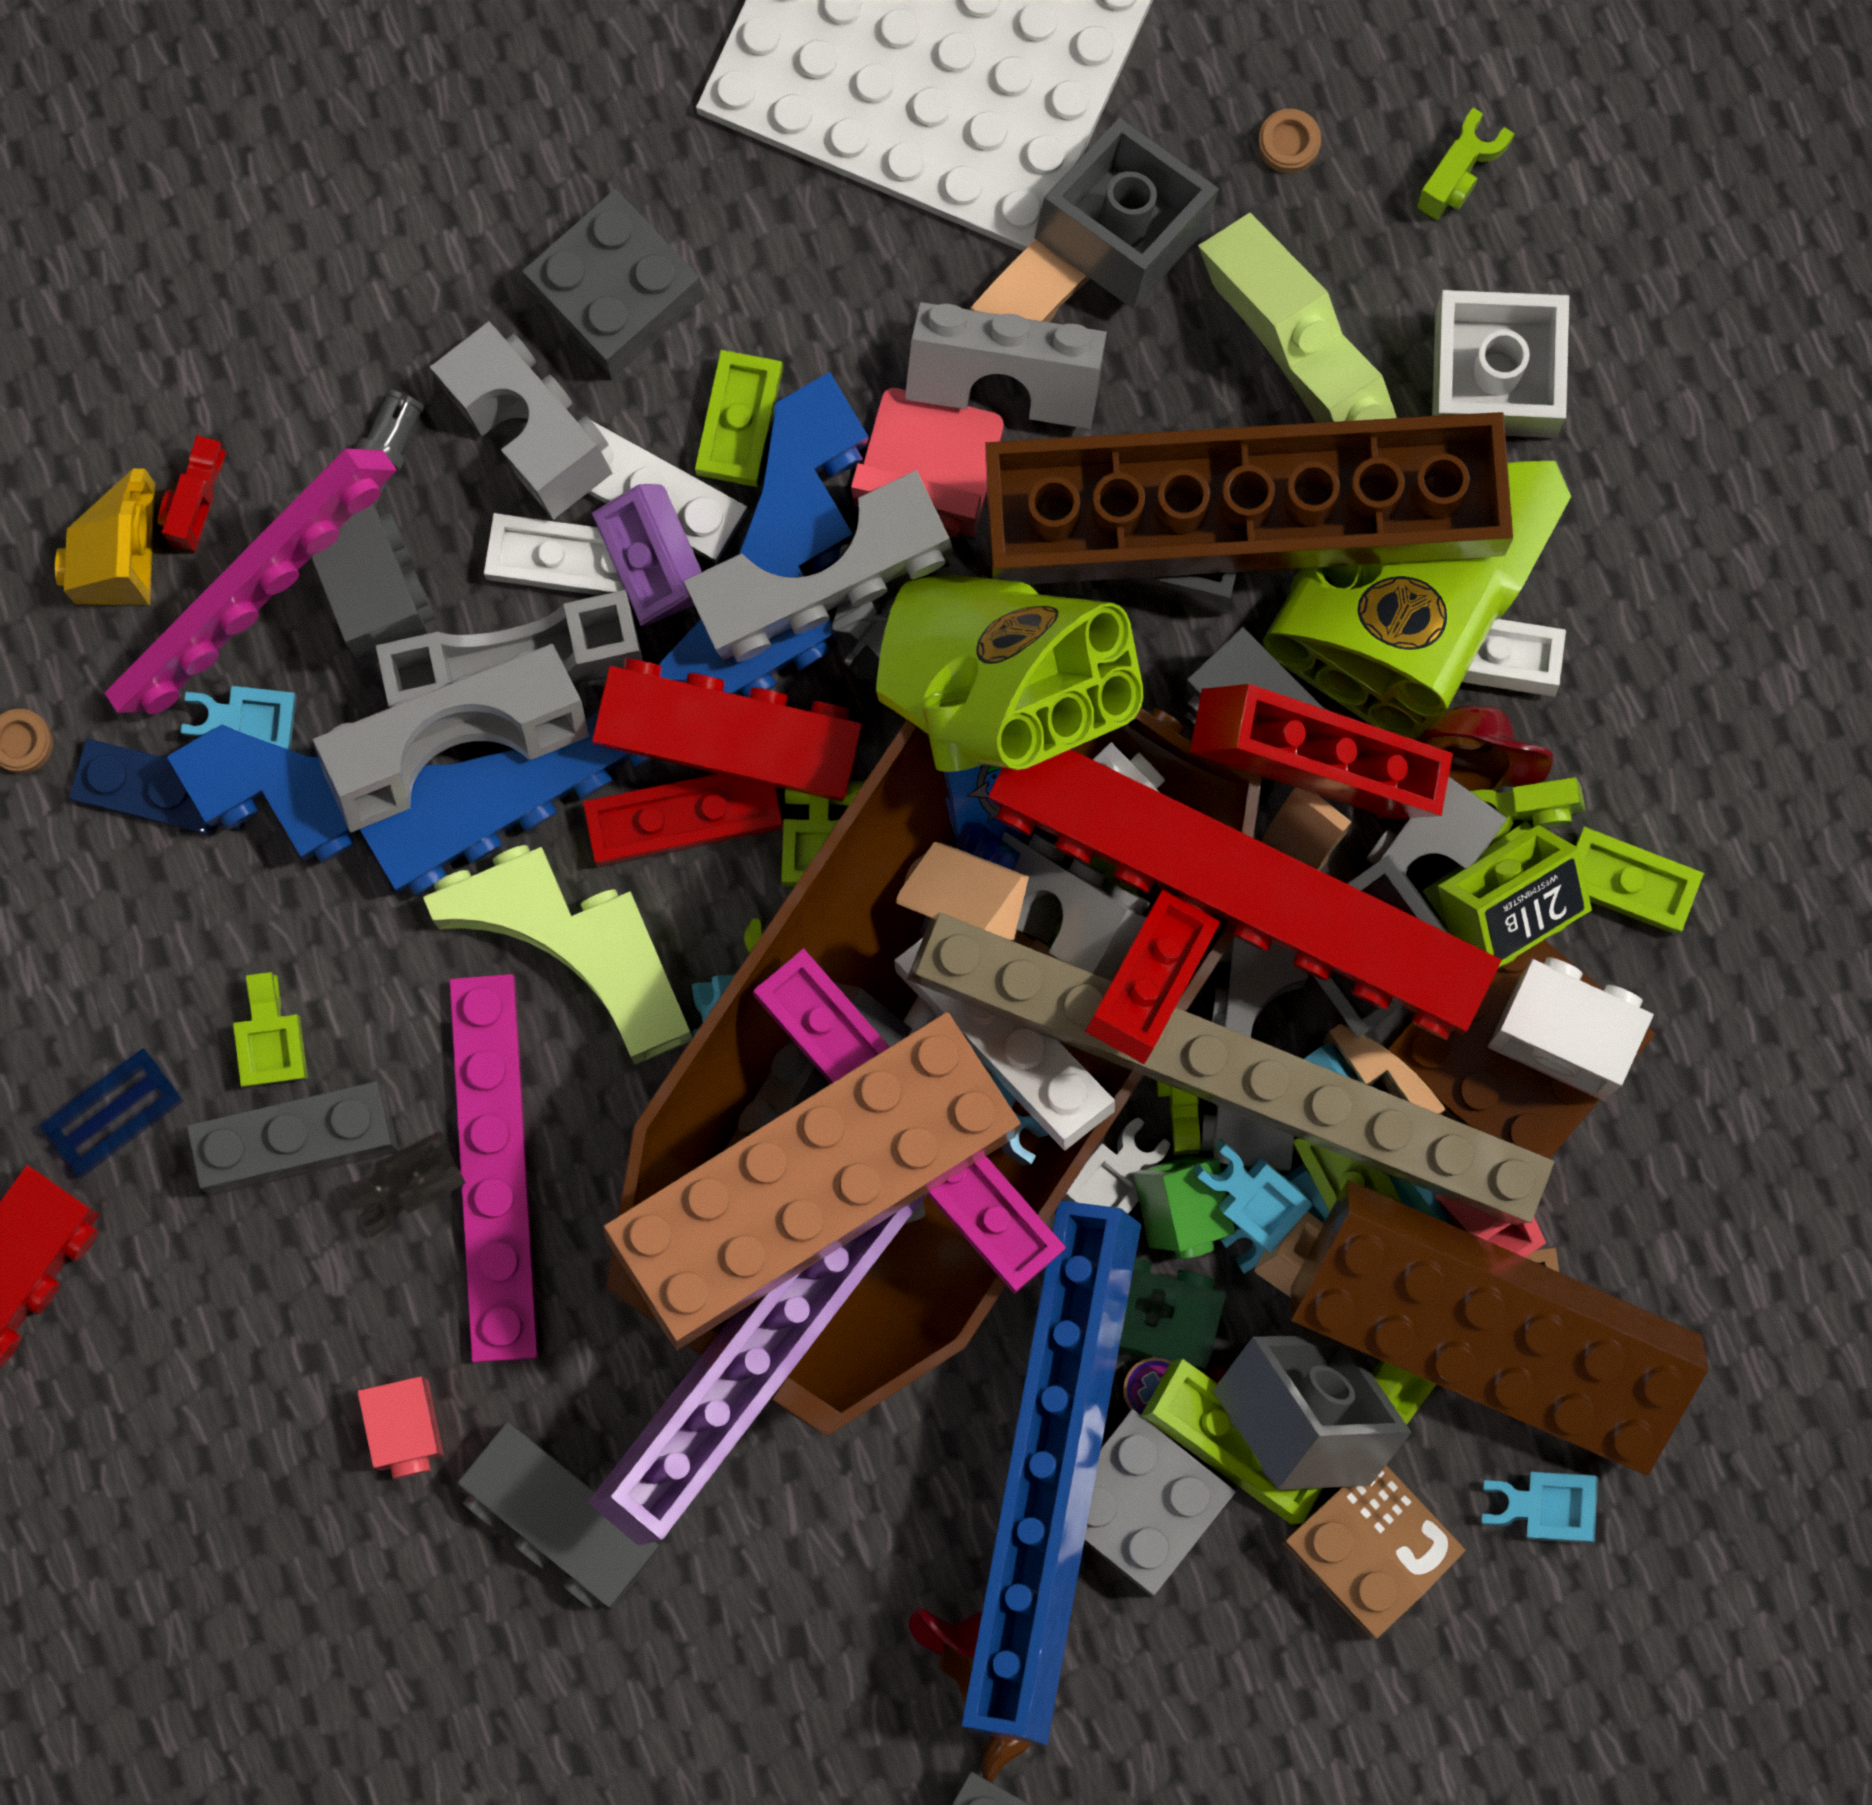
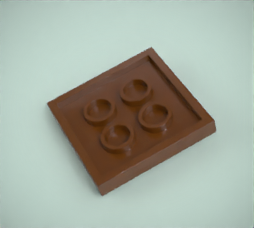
(1492, 1089)

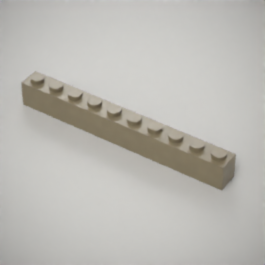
(1239, 1074)

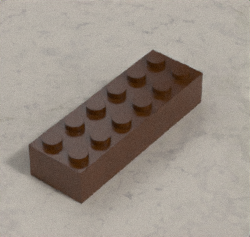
(1498, 1328)

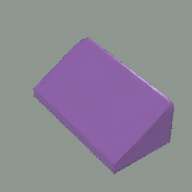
(648, 551)

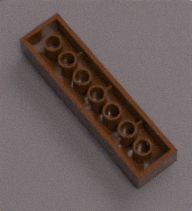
(1248, 498)

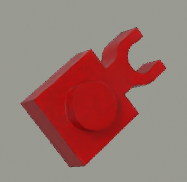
(187, 507)

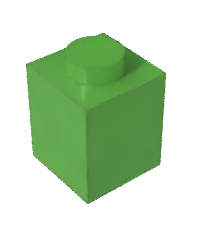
(1180, 1208)

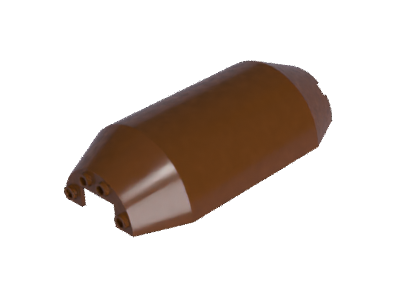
(929, 1281)

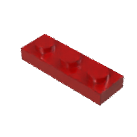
(679, 817)
(1152, 977)

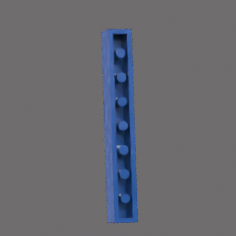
(1052, 1475)

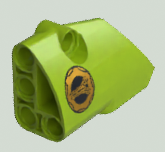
(1405, 633)
(1006, 670)

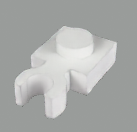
(1109, 1177)

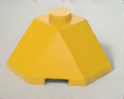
(111, 546)

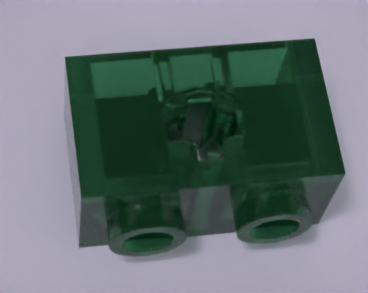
(1193, 1321)

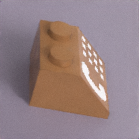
(1374, 1550)

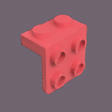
(942, 446)

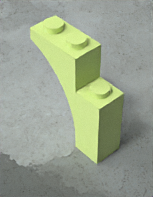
(1294, 323)
(601, 944)

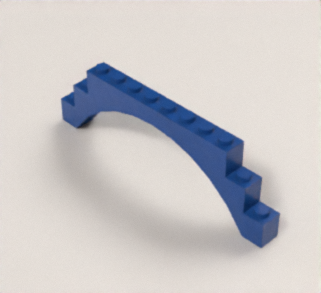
(472, 802)

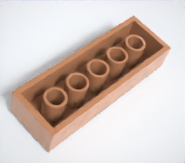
(811, 1180)

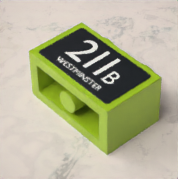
(1517, 895)

